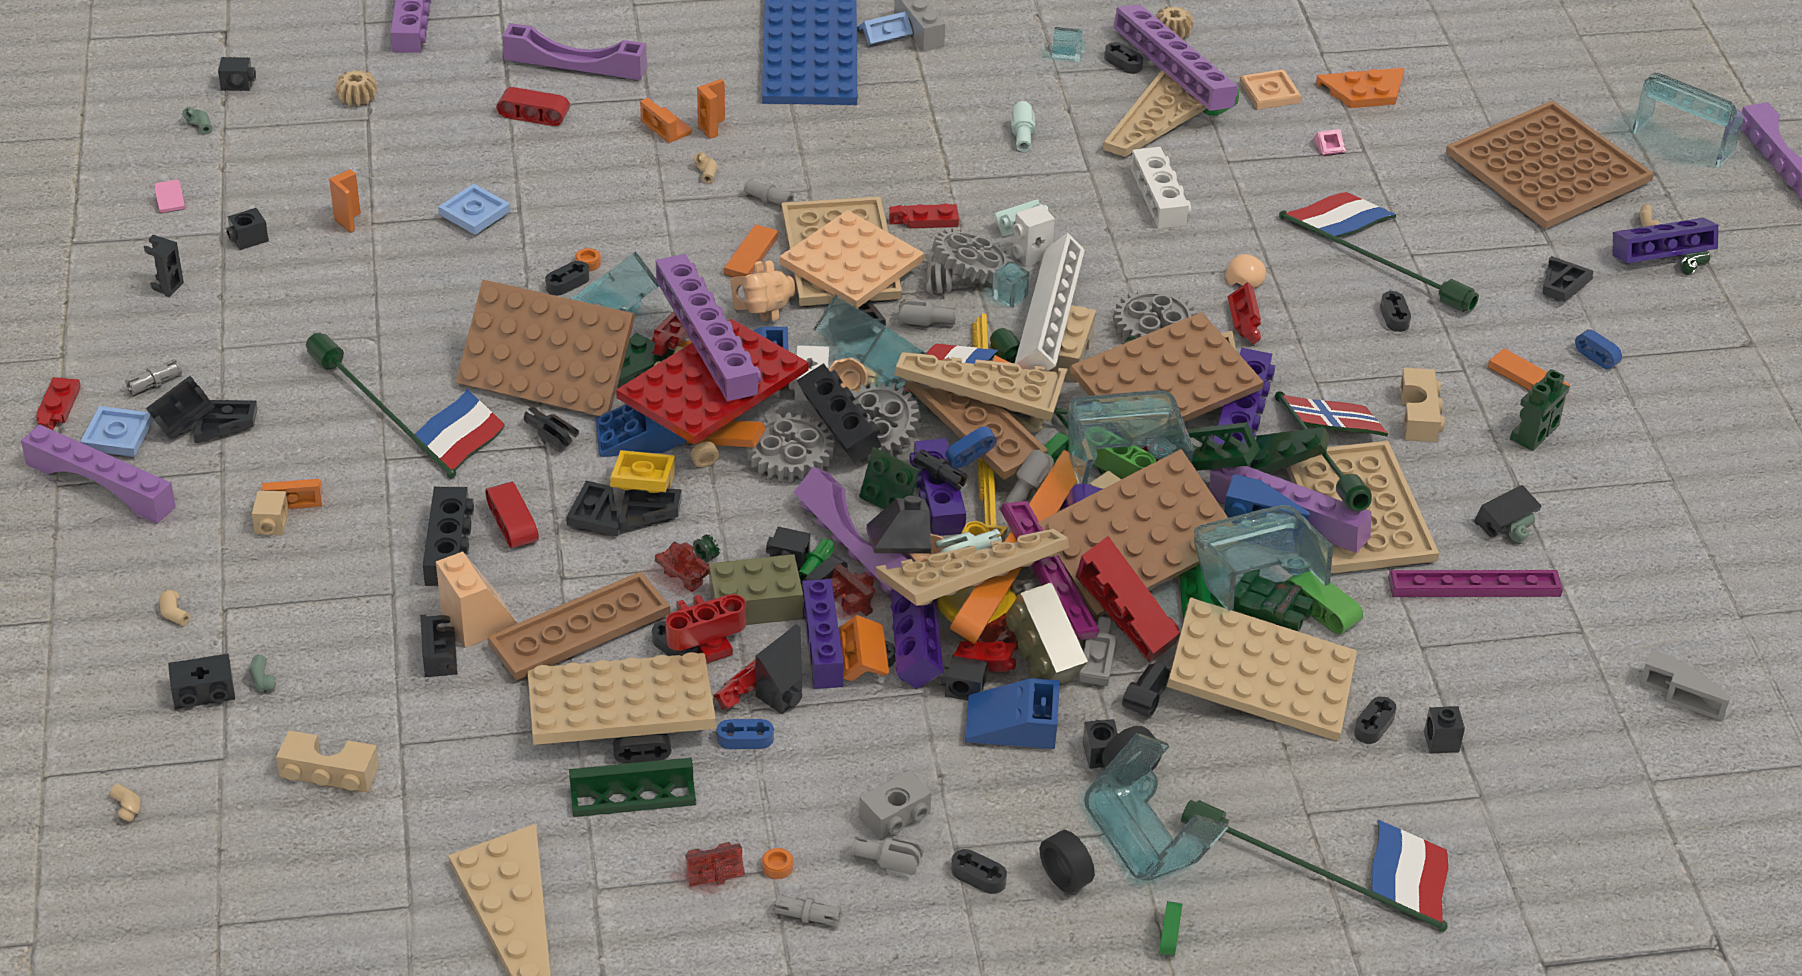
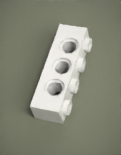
(1160, 187)

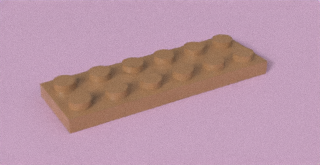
(968, 414)
(579, 625)

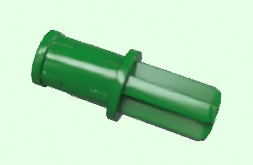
(815, 558)

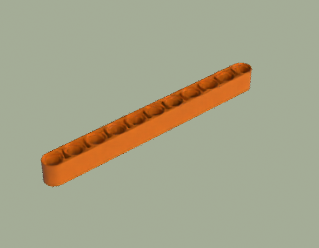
(988, 595)

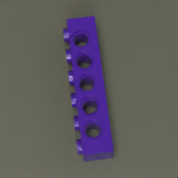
(1248, 407)

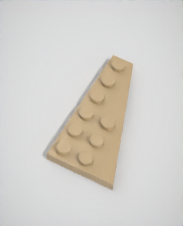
(1153, 114)
(966, 567)

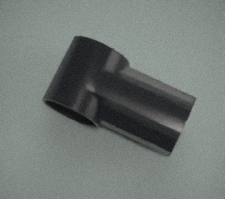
(1146, 692)

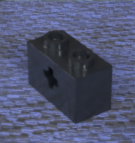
(201, 681)

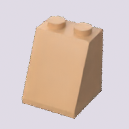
(470, 600)

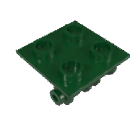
(887, 479)

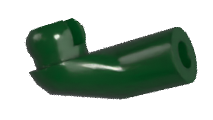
(1690, 261)

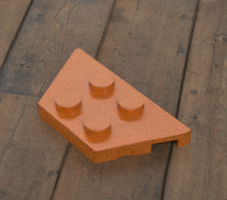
(1364, 87)

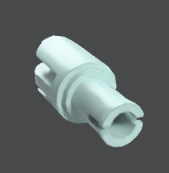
(1023, 125)
(967, 539)

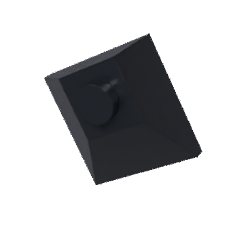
(901, 527)
(780, 671)

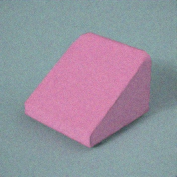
(1329, 142)
(169, 196)

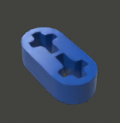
(1598, 349)
(971, 447)
(745, 733)

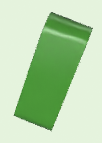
(1123, 460)
(1331, 605)

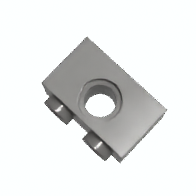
(895, 805)

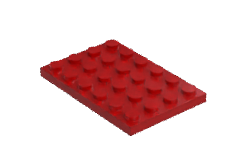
(688, 400)

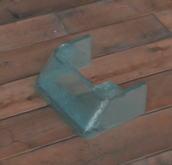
(1694, 101)
(621, 286)
(864, 338)
(1124, 421)
(1257, 542)
(1122, 812)

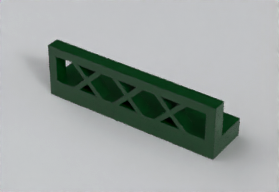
(1230, 454)
(632, 781)

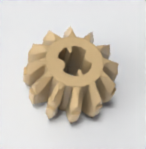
(1177, 20)
(356, 88)

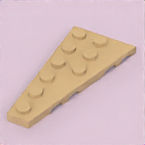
(991, 382)
(507, 896)

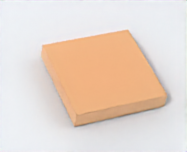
(1270, 89)

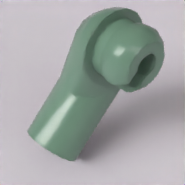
(198, 118)
(1517, 529)
(257, 672)

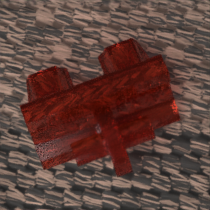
(682, 563)
(854, 588)
(714, 864)

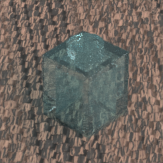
(1068, 44)
(1010, 284)

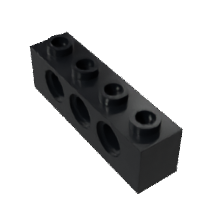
(840, 413)
(446, 528)

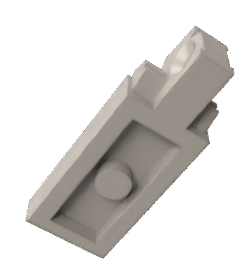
(1100, 655)

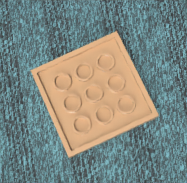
(851, 258)

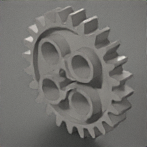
(969, 254)
(1149, 312)
(892, 412)
(791, 447)

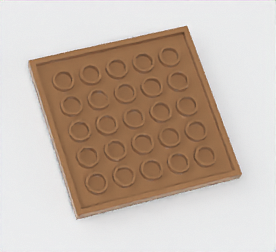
(1549, 164)

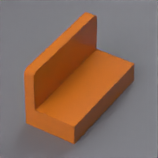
(711, 107)
(663, 121)
(345, 198)
(299, 492)
(863, 648)

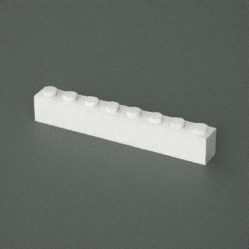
(1050, 304)

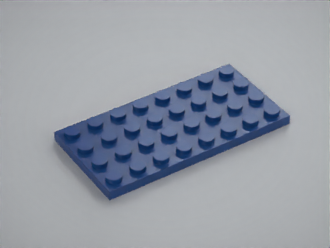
(810, 52)

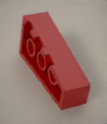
(1126, 599)

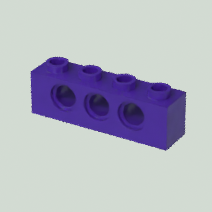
(1665, 240)
(943, 500)
(822, 634)
(916, 640)

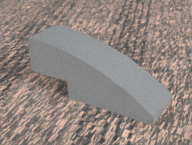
(1684, 685)

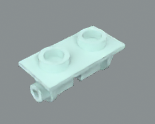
(1006, 218)

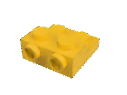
(643, 471)

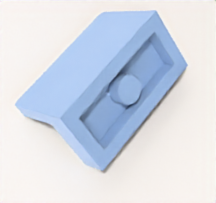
(886, 28)

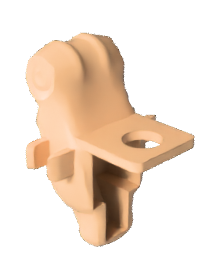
(763, 291)

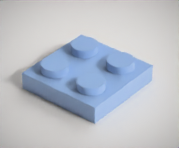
(474, 209)
(117, 430)

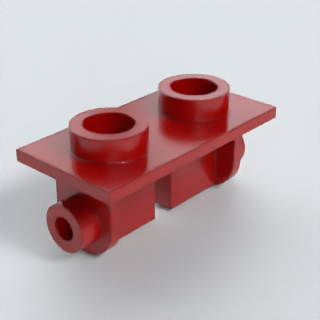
(995, 653)

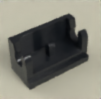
(166, 263)
(180, 407)
(1506, 510)
(438, 646)

